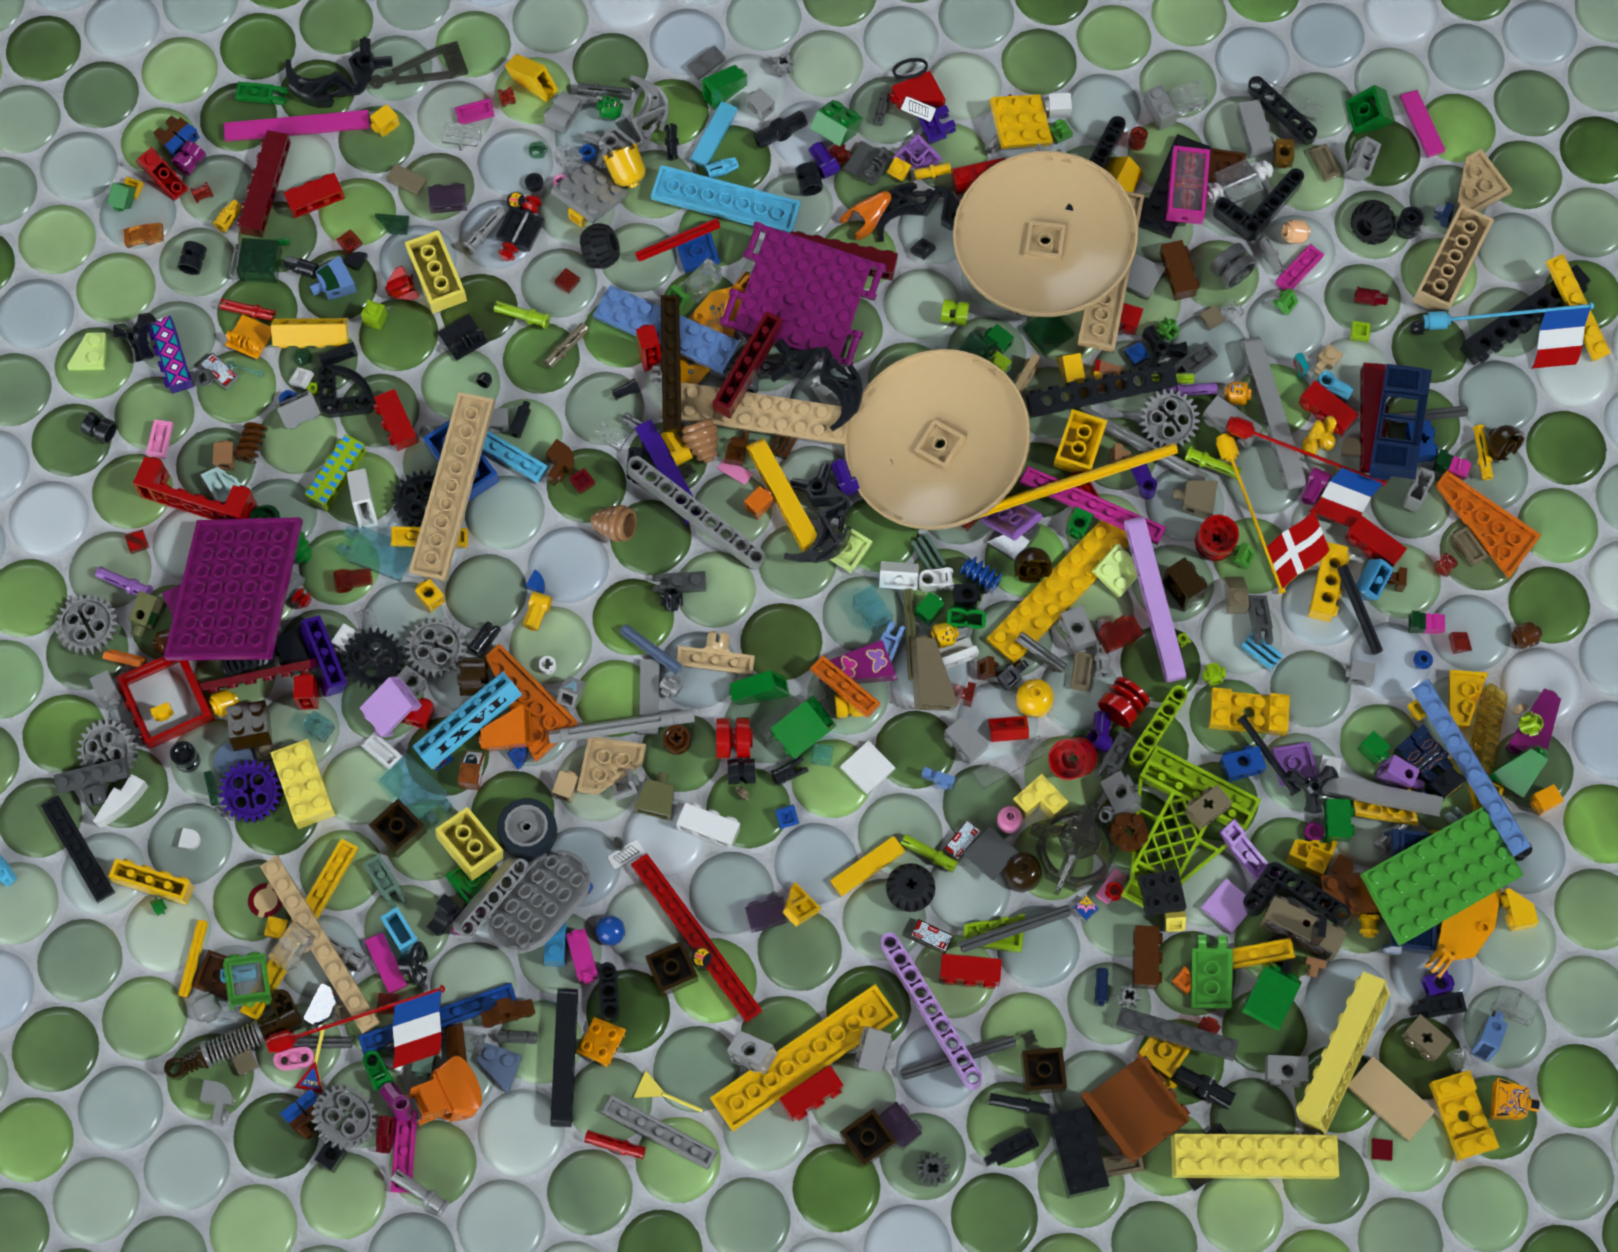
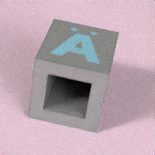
(571, 692)

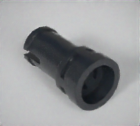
(629, 388)

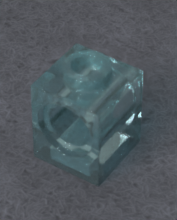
(323, 732)

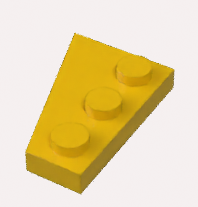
(1463, 694)
(1384, 813)

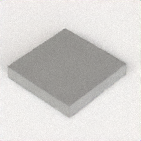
(1144, 276)

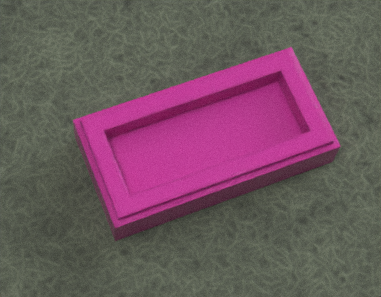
(474, 111)

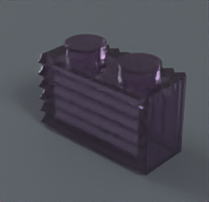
(447, 198)
(766, 914)
(901, 1125)

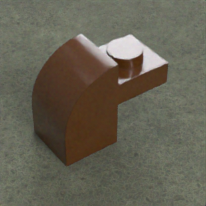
(563, 459)

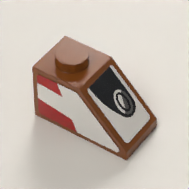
(471, 770)

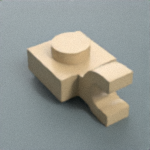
(1327, 358)

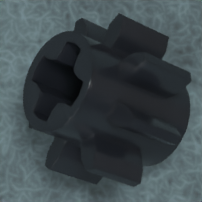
(671, 599)

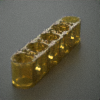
(1488, 725)

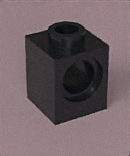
(960, 589)
(330, 1164)

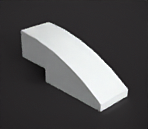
(120, 801)

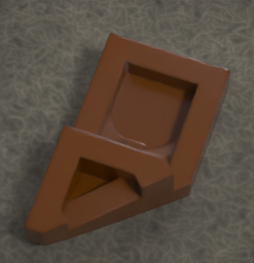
(737, 449)

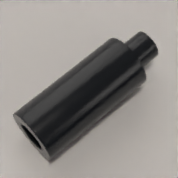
(520, 420)

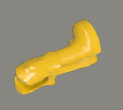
(1322, 434)

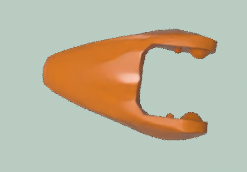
(871, 210)

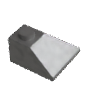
(1010, 547)

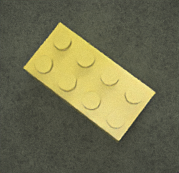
(435, 271)
(302, 784)

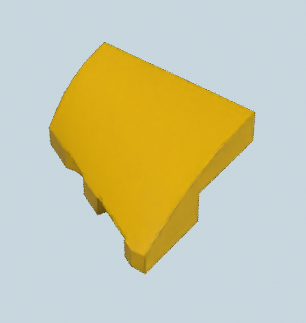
(1311, 855)

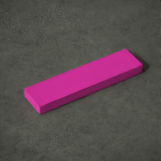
(1422, 123)
(404, 1150)

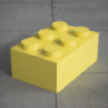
(469, 843)

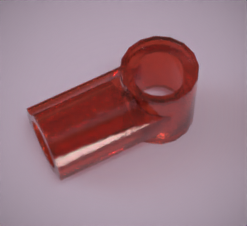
(347, 580)

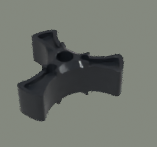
(137, 335)
(1161, 348)
(1312, 785)
(447, 911)

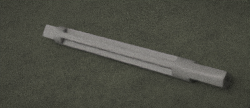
(1144, 446)
(621, 726)

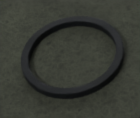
(910, 76)

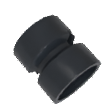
(809, 178)
(1409, 222)
(191, 258)
(98, 426)
(185, 756)
(741, 771)

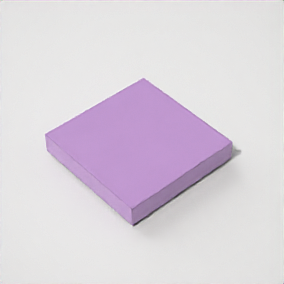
(1227, 906)

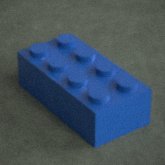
(485, 474)

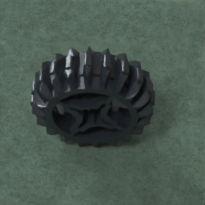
(235, 667)

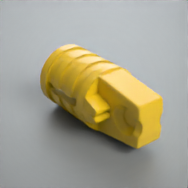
(227, 216)

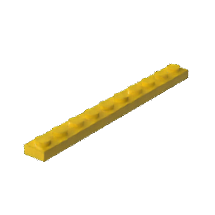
(317, 900)

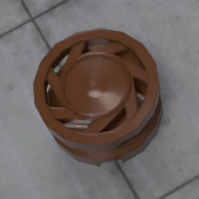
(676, 739)

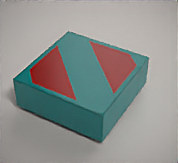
(1301, 364)

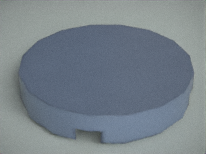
(228, 757)

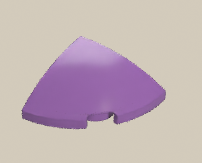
(918, 153)

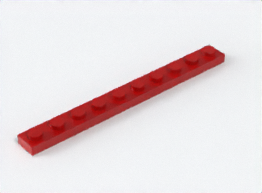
(696, 937)

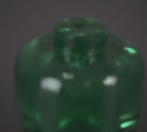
(537, 149)
(302, 356)

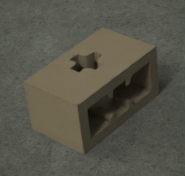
(1202, 817)
(1436, 1040)

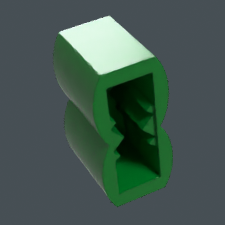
(972, 617)

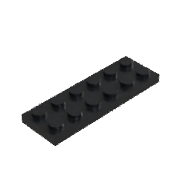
(1154, 213)

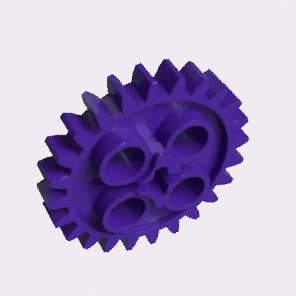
(232, 794)

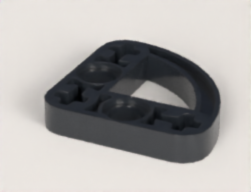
(333, 400)

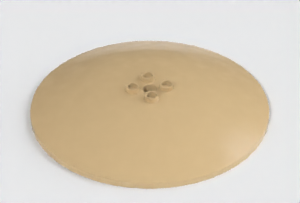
(1025, 201)
(932, 400)

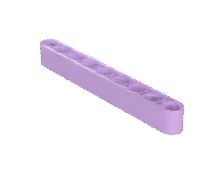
(1155, 599)
(931, 1020)

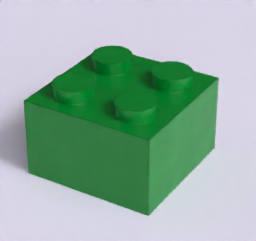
(836, 122)

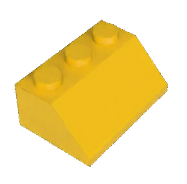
(1080, 442)

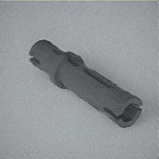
(583, 89)

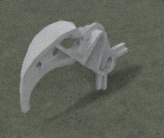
(651, 111)

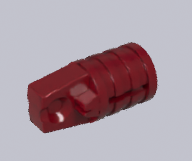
(1370, 296)
(385, 1134)

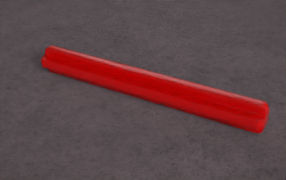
(677, 239)

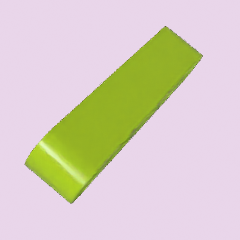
(1159, 718)

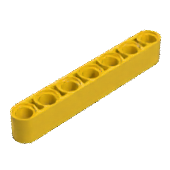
(782, 493)

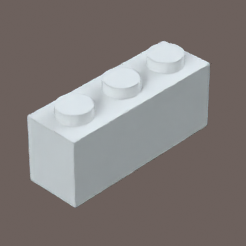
(708, 825)

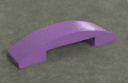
(1244, 850)

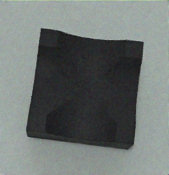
(1162, 893)

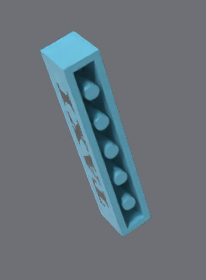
(467, 720)

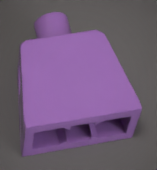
(1399, 774)

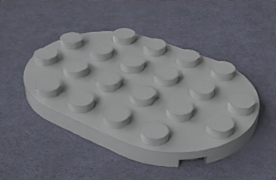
(540, 902)

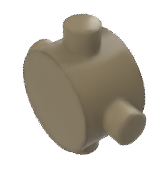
(742, 793)

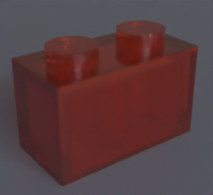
(1120, 633)

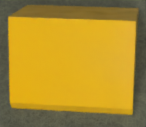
(1125, 172)

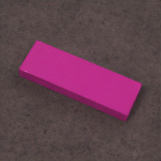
(1299, 268)
(386, 963)

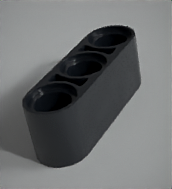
(609, 983)

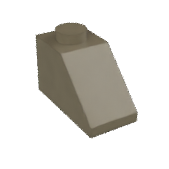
(1236, 595)

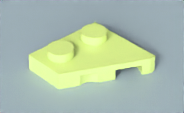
(90, 353)

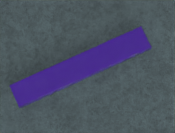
(661, 457)

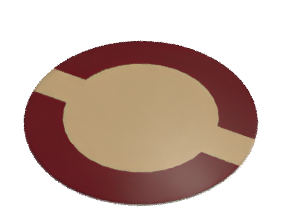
(264, 901)

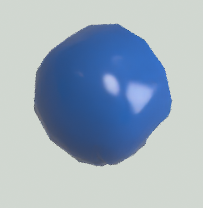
(610, 930)

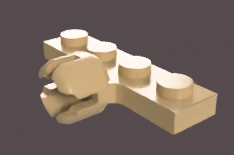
(716, 656)

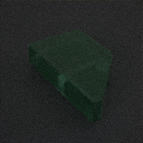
(394, 223)
(212, 788)

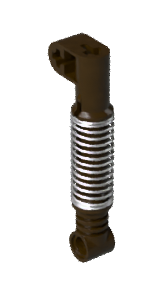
(238, 1040)

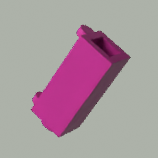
(582, 956)

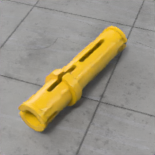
(1479, 432)

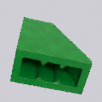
(723, 85)
(759, 688)
(1521, 770)

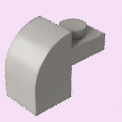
(220, 1096)

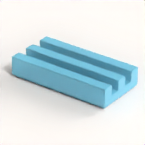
(1271, 649)

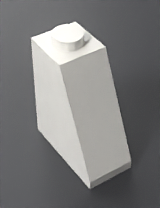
(362, 498)

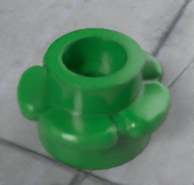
(158, 906)

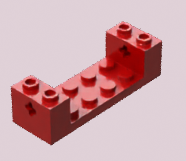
(152, 485)

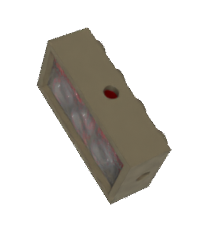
(1295, 922)

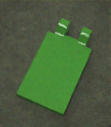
(1212, 974)

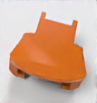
(450, 1090)

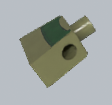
(146, 613)

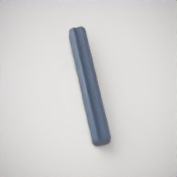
(651, 649)

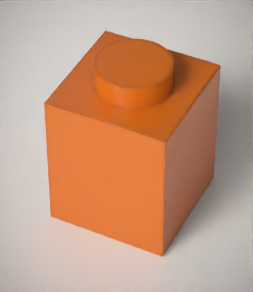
(759, 502)

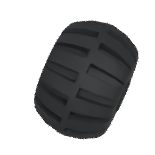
(1373, 222)
(599, 246)
(910, 899)

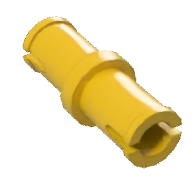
(932, 171)

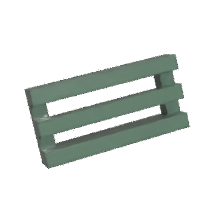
(920, 540)

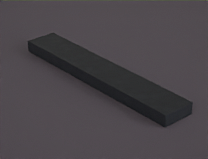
(78, 849)

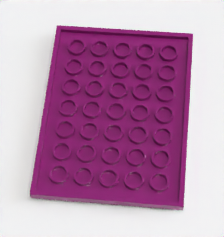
(234, 589)

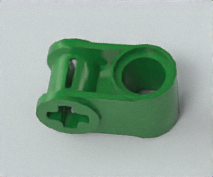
(378, 1073)

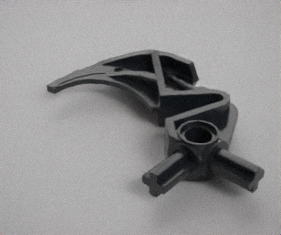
(322, 85)
(912, 207)
(806, 361)
(839, 503)

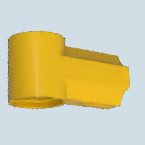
(676, 447)
(538, 606)

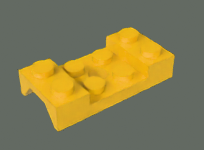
(1269, 711)
(1455, 1095)

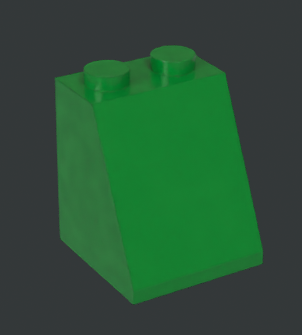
(803, 727)
(1272, 995)

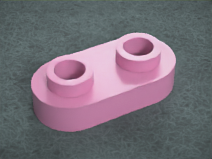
(294, 1059)

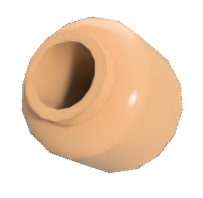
(1295, 231)

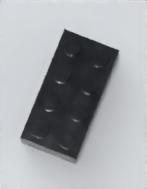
(1078, 1152)

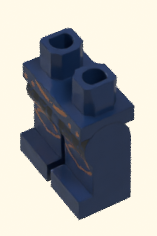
(1424, 753)

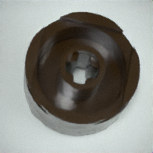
(472, 675)

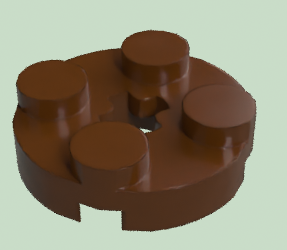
(1133, 822)

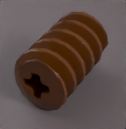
(249, 441)

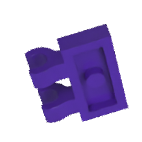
(934, 129)

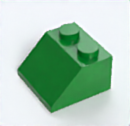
(1370, 110)

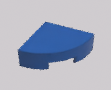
(536, 582)
(518, 756)

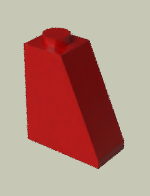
(922, 88)

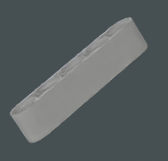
(482, 900)

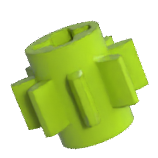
(1214, 674)
(1531, 723)

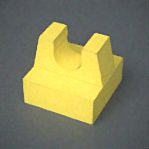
(1175, 921)

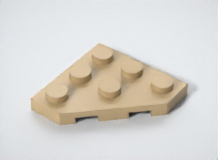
(1481, 183)
(607, 763)

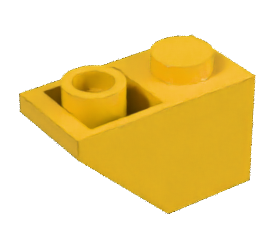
(1519, 911)

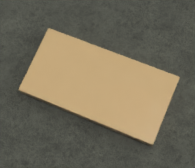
(1390, 1098)

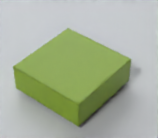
(1360, 331)

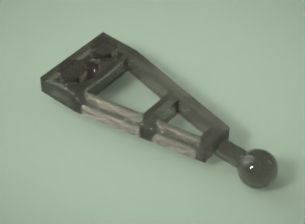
(452, 57)

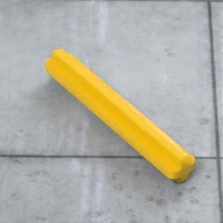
(193, 958)

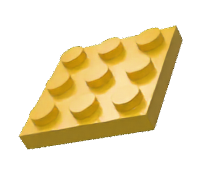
(1020, 121)

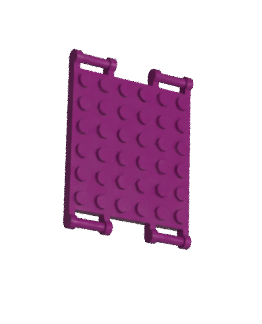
(808, 288)

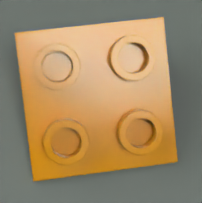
(249, 337)
(601, 1041)

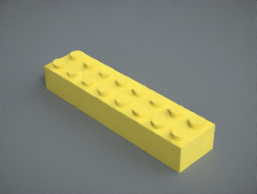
(1343, 1053)
(1254, 1156)

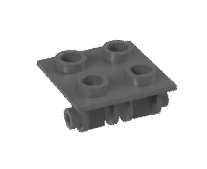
(868, 162)

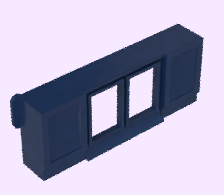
(1398, 456)
(1425, 942)

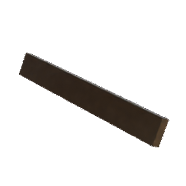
(670, 363)

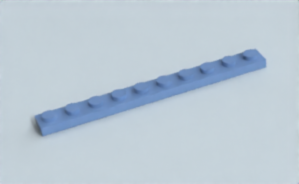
(1471, 767)

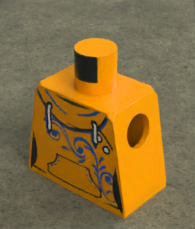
(1511, 1101)

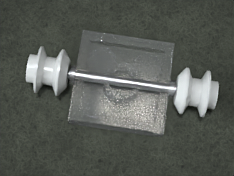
(1239, 181)

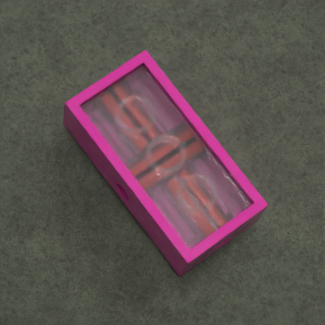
(1187, 185)

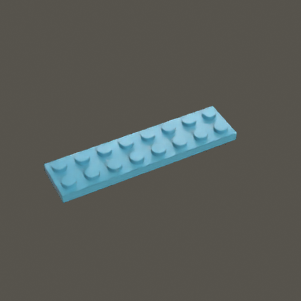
(724, 199)

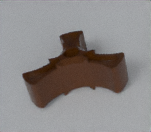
(507, 1011)

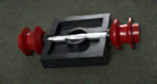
(520, 228)

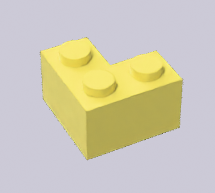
(1040, 794)

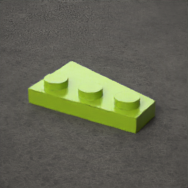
(1011, 944)

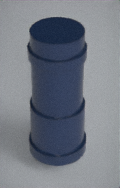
(1101, 988)

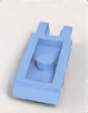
(891, 642)

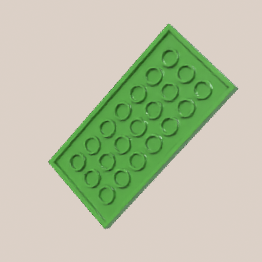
(1441, 875)

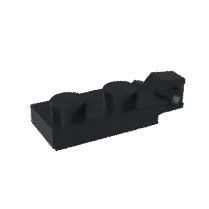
(1439, 1005)
(1012, 1148)

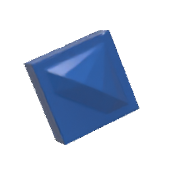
(1137, 353)
(786, 816)

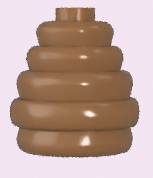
(701, 440)
(615, 522)

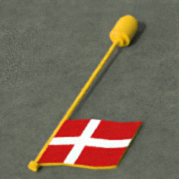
(1294, 548)

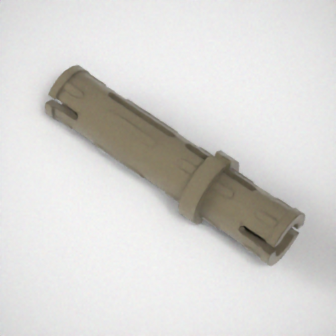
(551, 360)

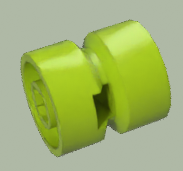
(960, 316)

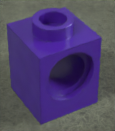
(1431, 989)

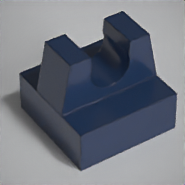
(1444, 214)

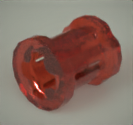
(201, 192)

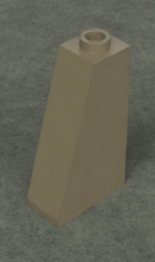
(930, 679)

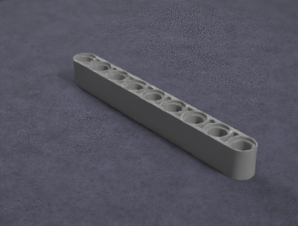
(1272, 413)
(692, 504)

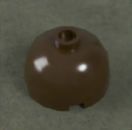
(1504, 441)
(1032, 565)
(1022, 872)

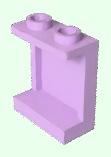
(389, 706)

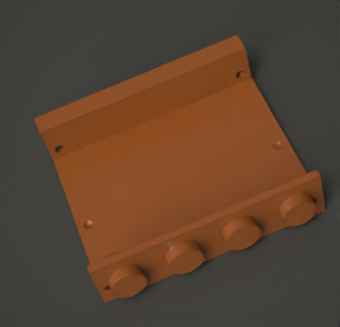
(1136, 1108)

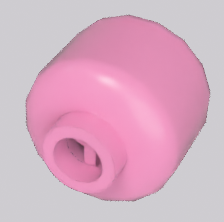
(1012, 825)

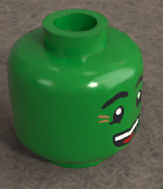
(609, 107)

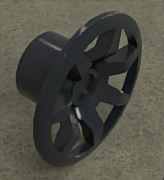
(412, 963)

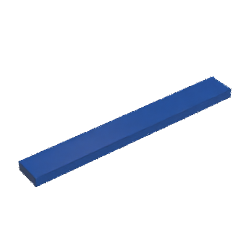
(449, 1015)

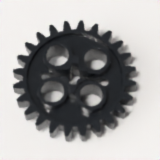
(406, 505)
(362, 645)

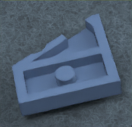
(500, 1064)

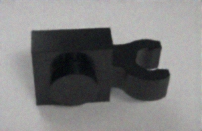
(1010, 674)

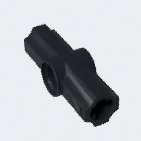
(780, 129)
(1204, 1087)

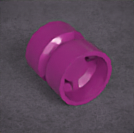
(188, 158)

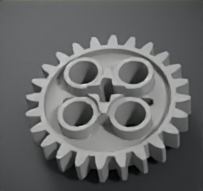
(1181, 408)
(70, 633)
(429, 663)
(107, 749)
(329, 1104)

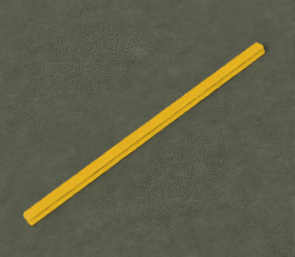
(1084, 478)

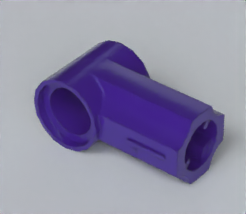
(827, 165)
(1144, 478)
(845, 481)
(1099, 734)

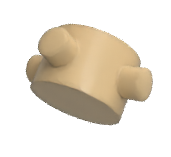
(1520, 709)

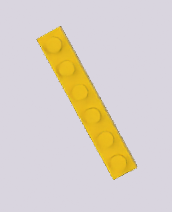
(1573, 296)

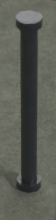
(1268, 754)

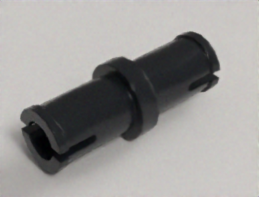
(671, 141)

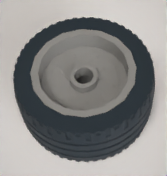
(527, 843)

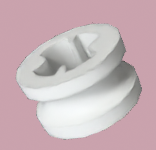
(552, 669)

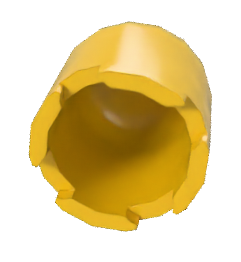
(625, 166)

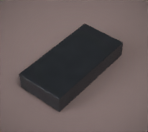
(338, 354)
(1318, 931)

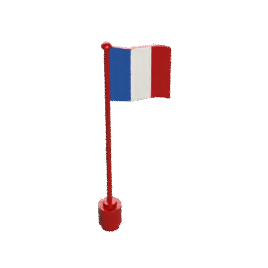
(1344, 494)
(415, 1028)

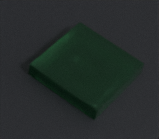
(1048, 333)

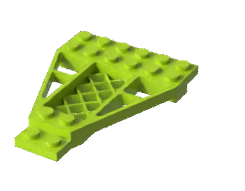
(1182, 782)

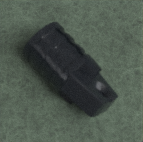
(301, 266)

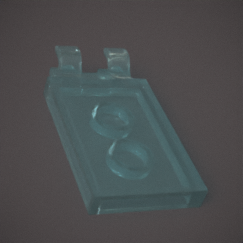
(375, 552)
(416, 789)

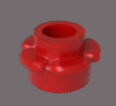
(1114, 886)

